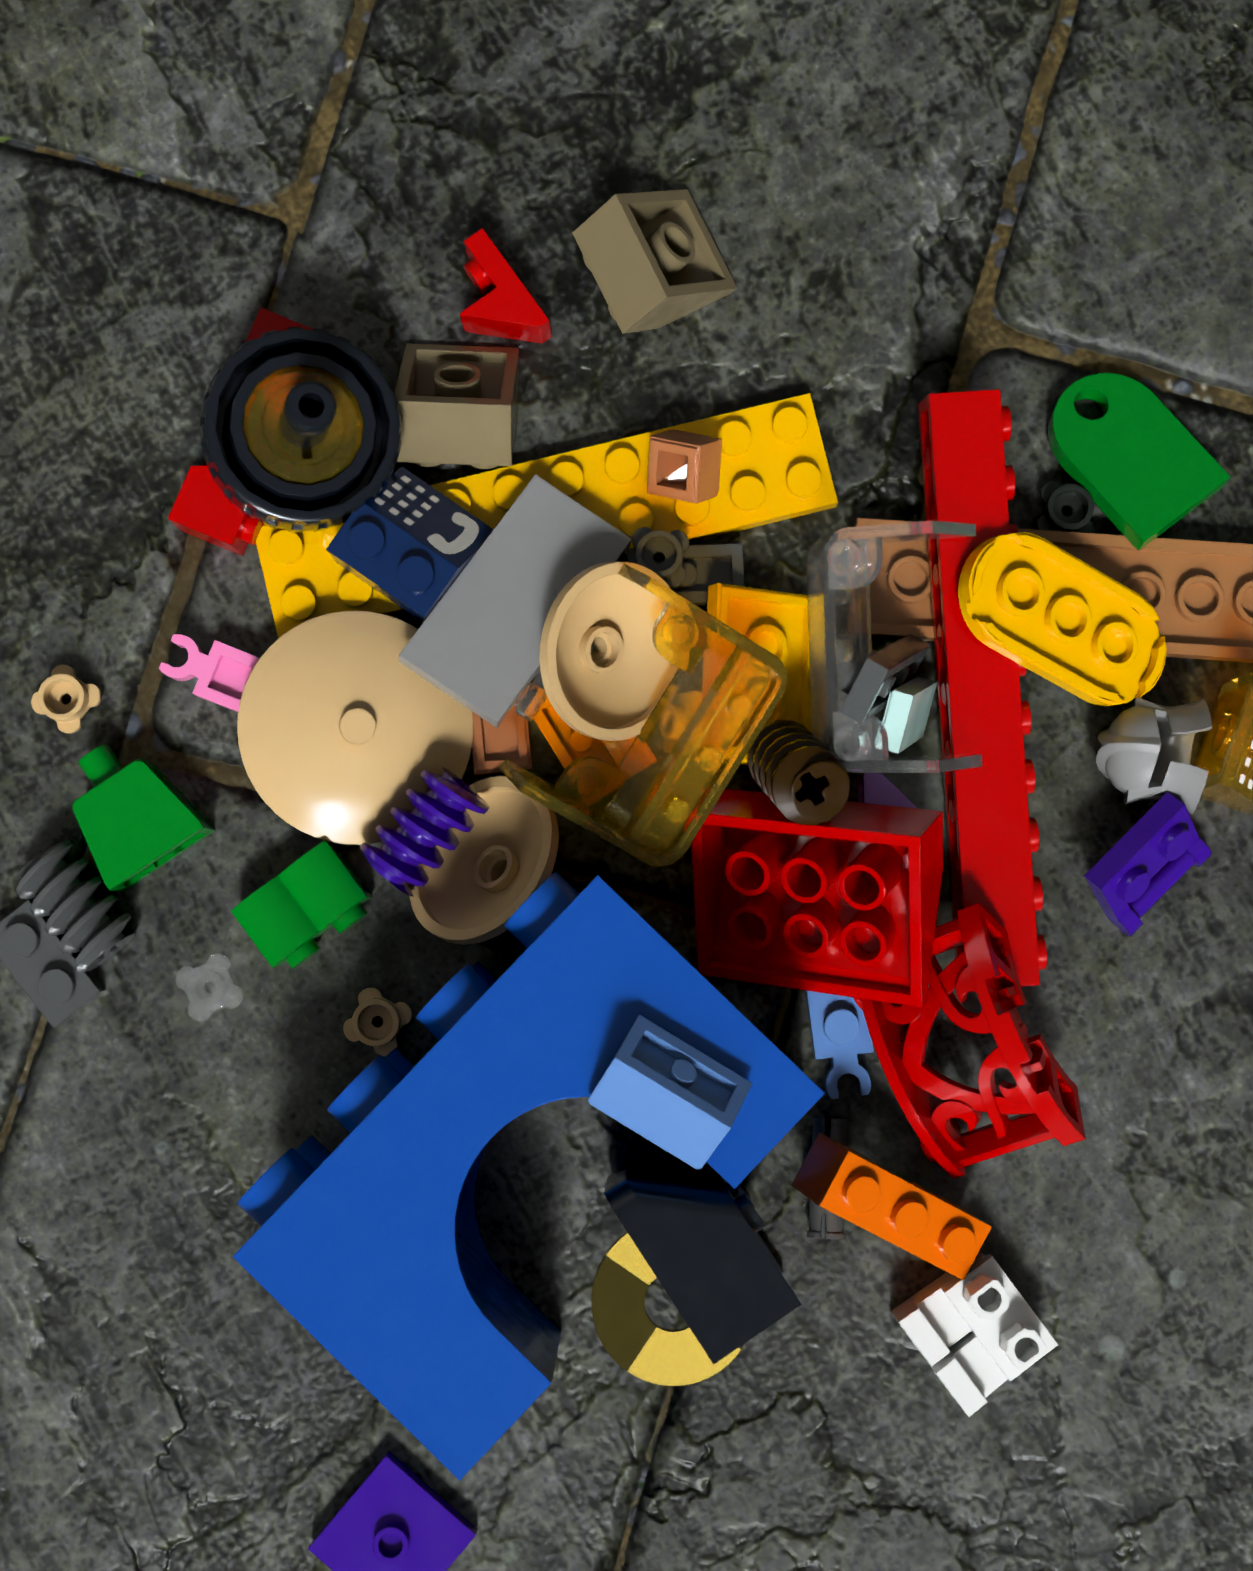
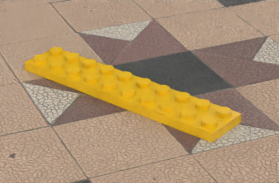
(768, 474)

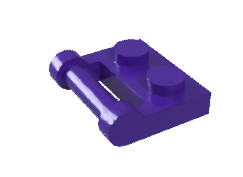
(1146, 863)

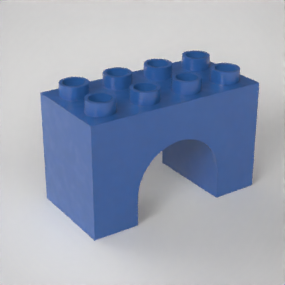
(384, 1232)

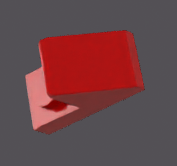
(508, 307)

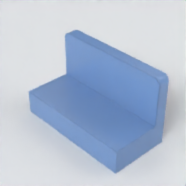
(670, 1093)

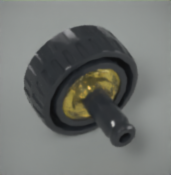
(300, 429)

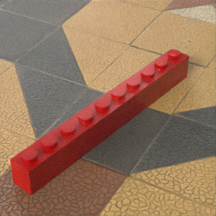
(977, 686)

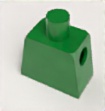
(134, 818)

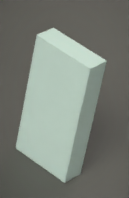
(908, 713)

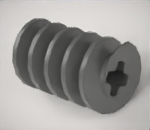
(73, 907)

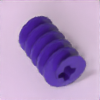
(423, 829)

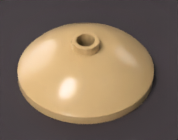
(624, 677)
(491, 868)

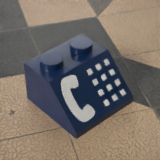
(409, 543)

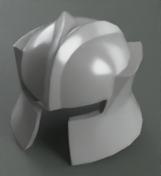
(1151, 751)

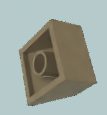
(653, 258)
(458, 405)

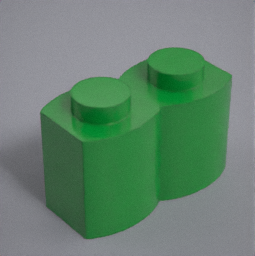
(303, 905)

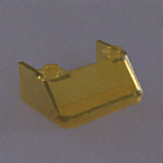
(686, 745)

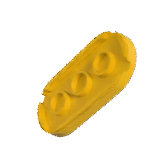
(1061, 619)

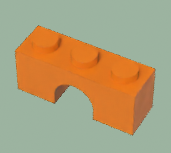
(891, 1206)

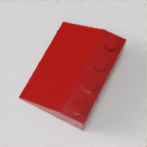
(819, 904)

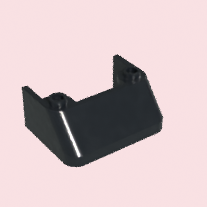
(703, 1251)

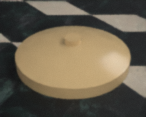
(346, 728)

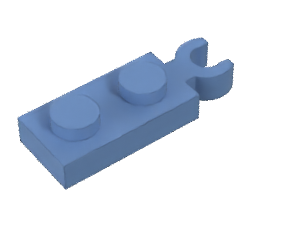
(839, 1033)

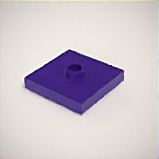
(393, 1525)

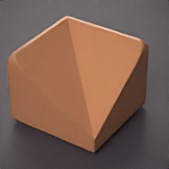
(684, 466)

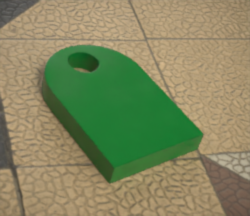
(1133, 459)

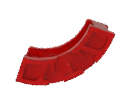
(1042, 1091)

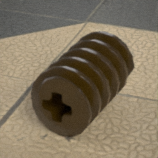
(798, 773)

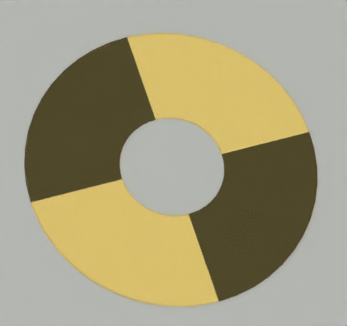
(631, 1336)

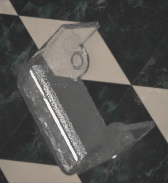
(840, 633)

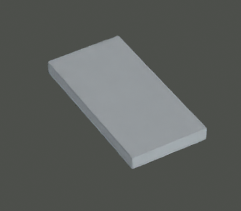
(490, 622)

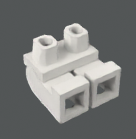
(974, 1331)

